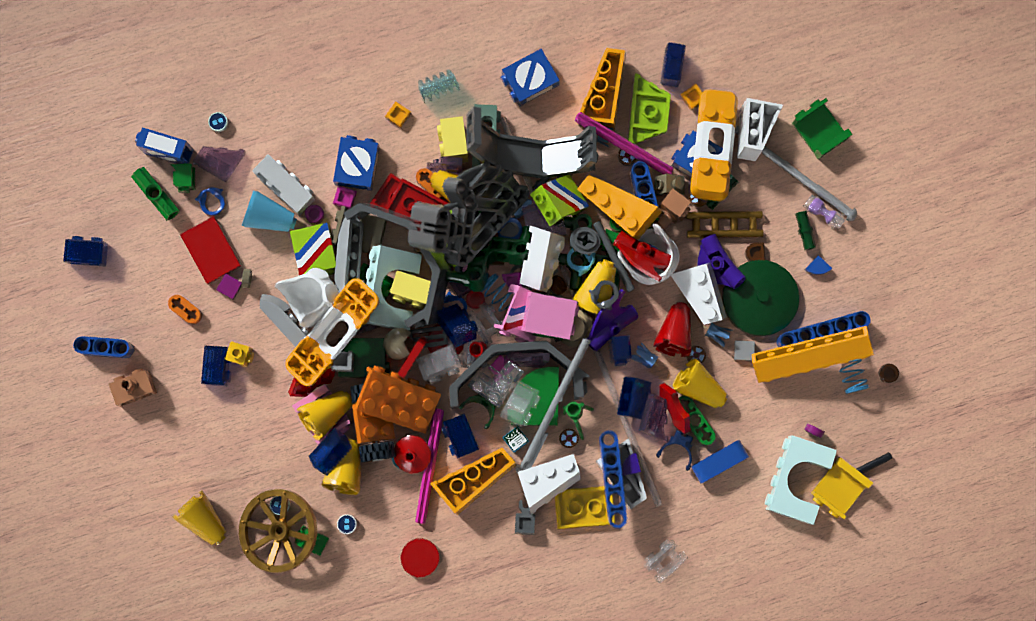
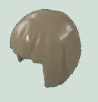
(397, 343)

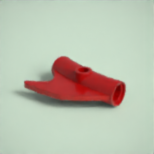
(642, 255)

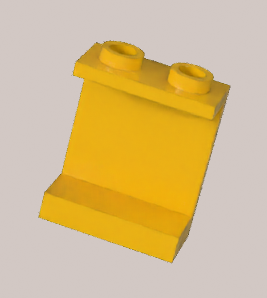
(840, 488)

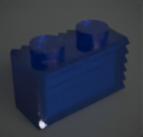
(672, 64)
(85, 252)
(457, 325)
(620, 350)
(215, 366)
(633, 397)
(460, 436)
(330, 451)

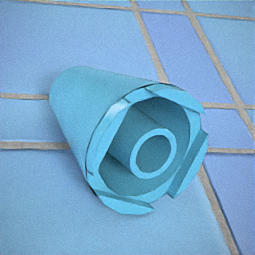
(267, 214)

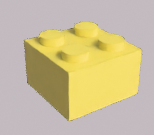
(453, 137)
(410, 289)

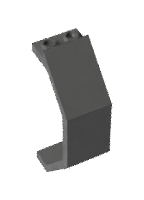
(531, 156)
(435, 260)
(579, 386)

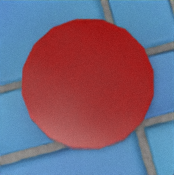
(419, 557)

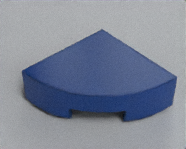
(818, 266)

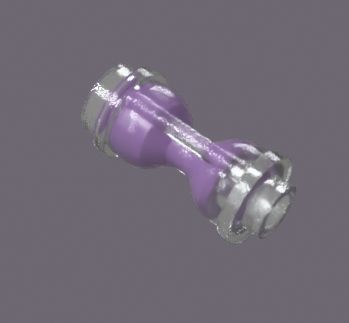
(817, 207)

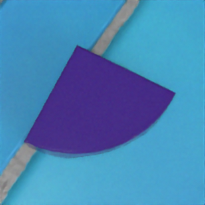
(630, 465)

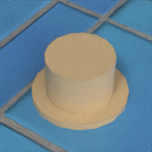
(583, 326)

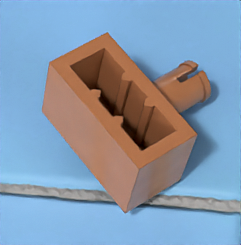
(674, 208)
(132, 388)

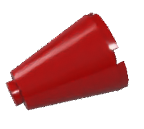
(675, 332)

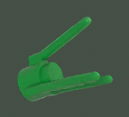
(575, 412)

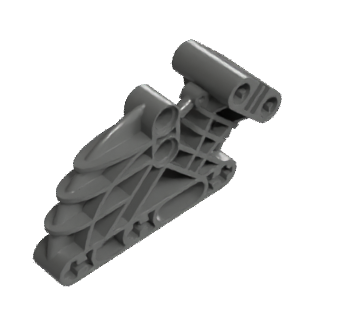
(476, 189)

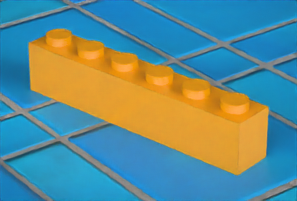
(812, 354)

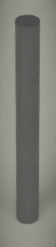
(613, 255)

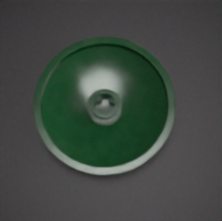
(764, 300)

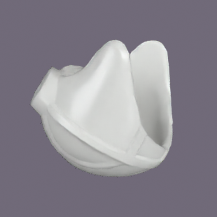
(659, 239)
(309, 295)

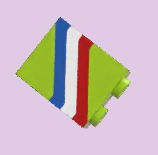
(559, 199)
(313, 248)

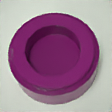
(314, 214)
(814, 430)

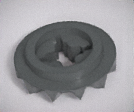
(577, 237)

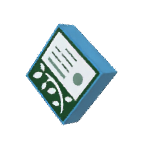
(515, 439)

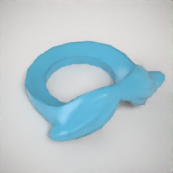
(582, 270)

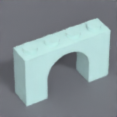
(383, 261)
(781, 498)

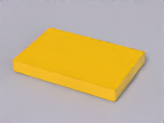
(582, 508)

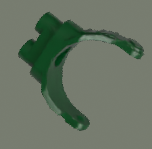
(481, 400)

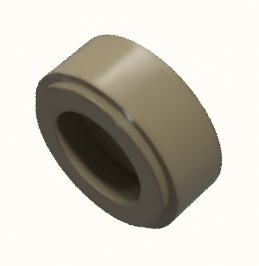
(246, 278)

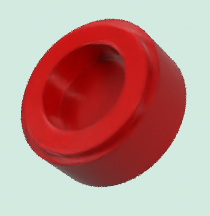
(474, 299)

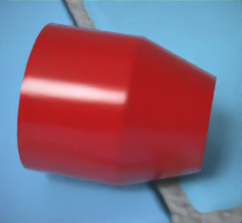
(477, 348)

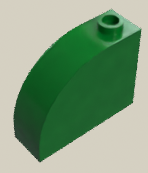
(547, 382)

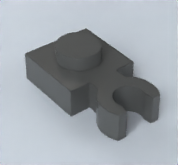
(524, 521)

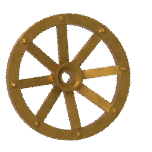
(274, 530)

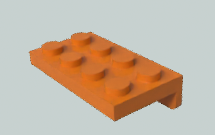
(397, 399)

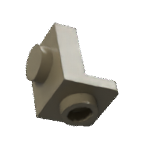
(665, 183)

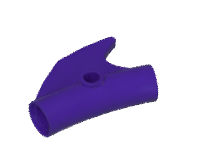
(726, 272)
(611, 322)

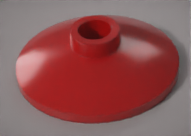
(418, 448)

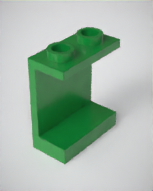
(820, 128)

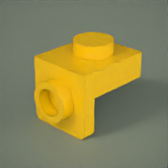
(239, 354)

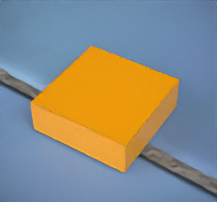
(692, 96)
(398, 114)

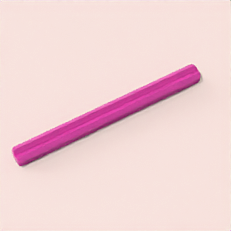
(624, 144)
(428, 473)

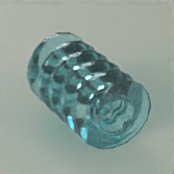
(437, 85)

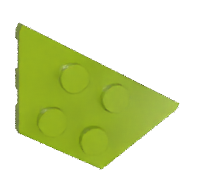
(648, 111)

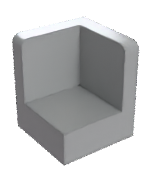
(344, 362)

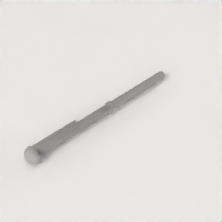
(851, 214)
(541, 436)

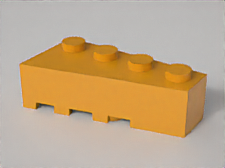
(605, 89)
(624, 208)
(471, 481)

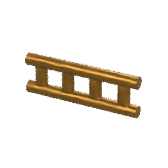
(733, 216)

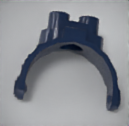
(678, 438)

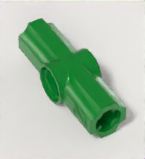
(162, 201)

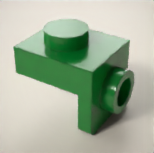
(320, 544)

